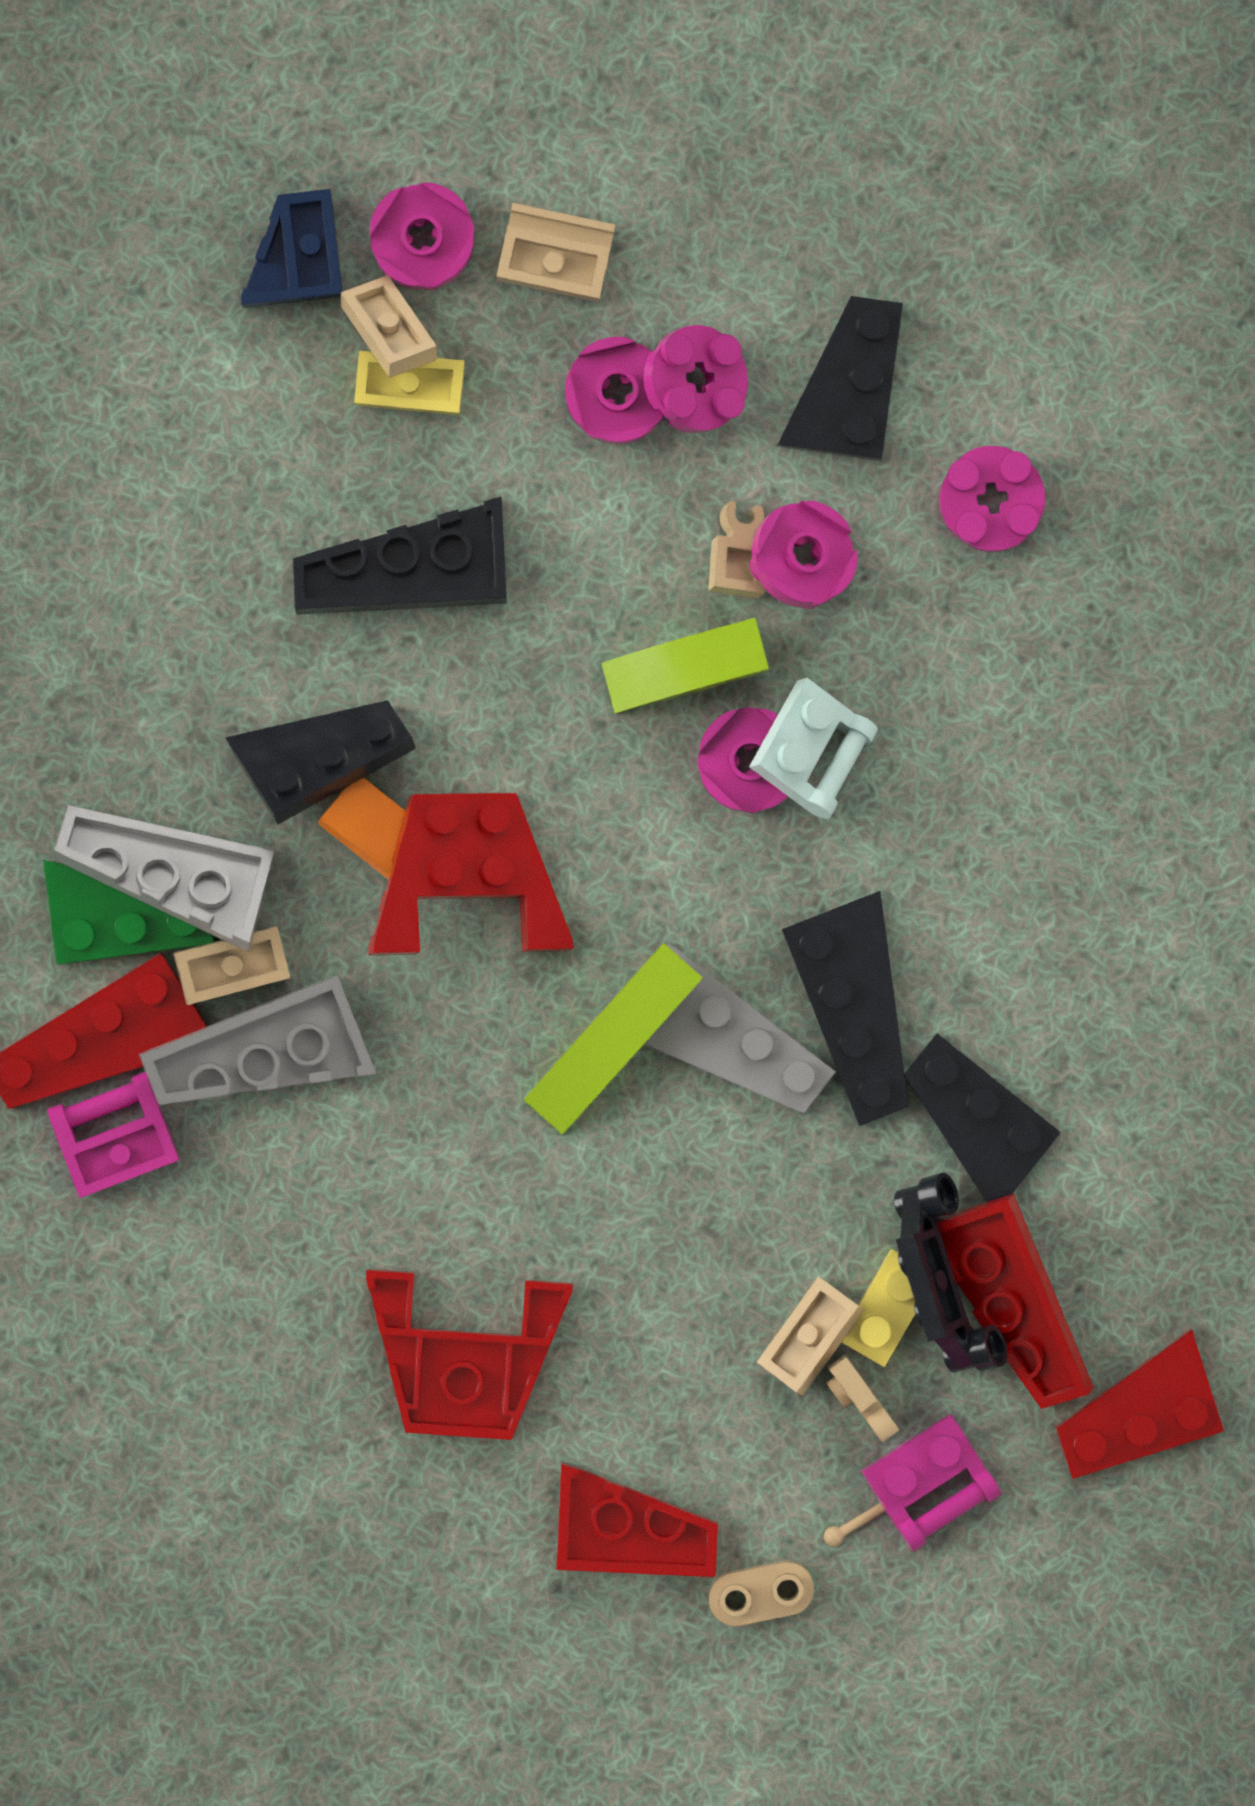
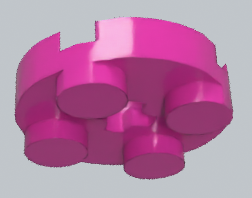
(415, 207)
(724, 371)
(590, 376)
(974, 522)
(777, 566)
(719, 761)

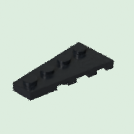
(417, 566)
(851, 991)

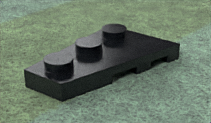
(851, 386)
(319, 755)
(980, 1119)

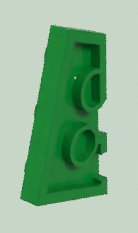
(104, 923)

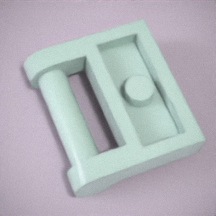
(800, 739)

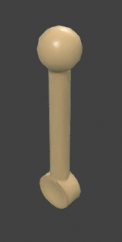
(835, 1535)

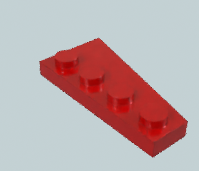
(99, 1035)
(1010, 1289)

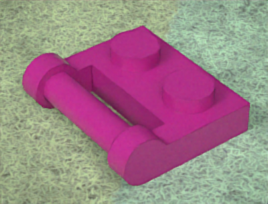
(117, 1152)
(921, 1467)

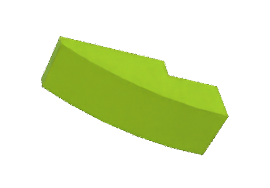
(686, 665)

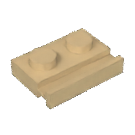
(556, 252)

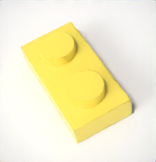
(425, 389)
(886, 1313)

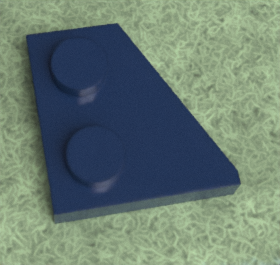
(297, 253)

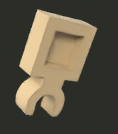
(732, 554)
(851, 1388)

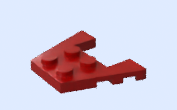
(467, 851)
(463, 1378)

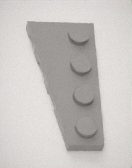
(180, 872)
(740, 1045)
(271, 1046)

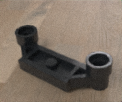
(932, 1280)

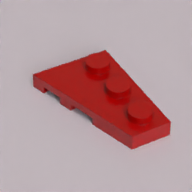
(1143, 1413)
(629, 1531)

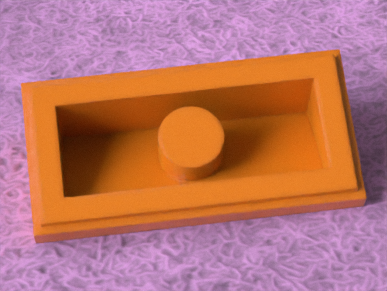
(366, 824)

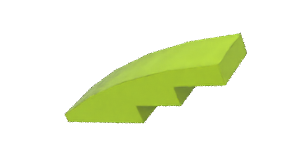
(613, 1038)

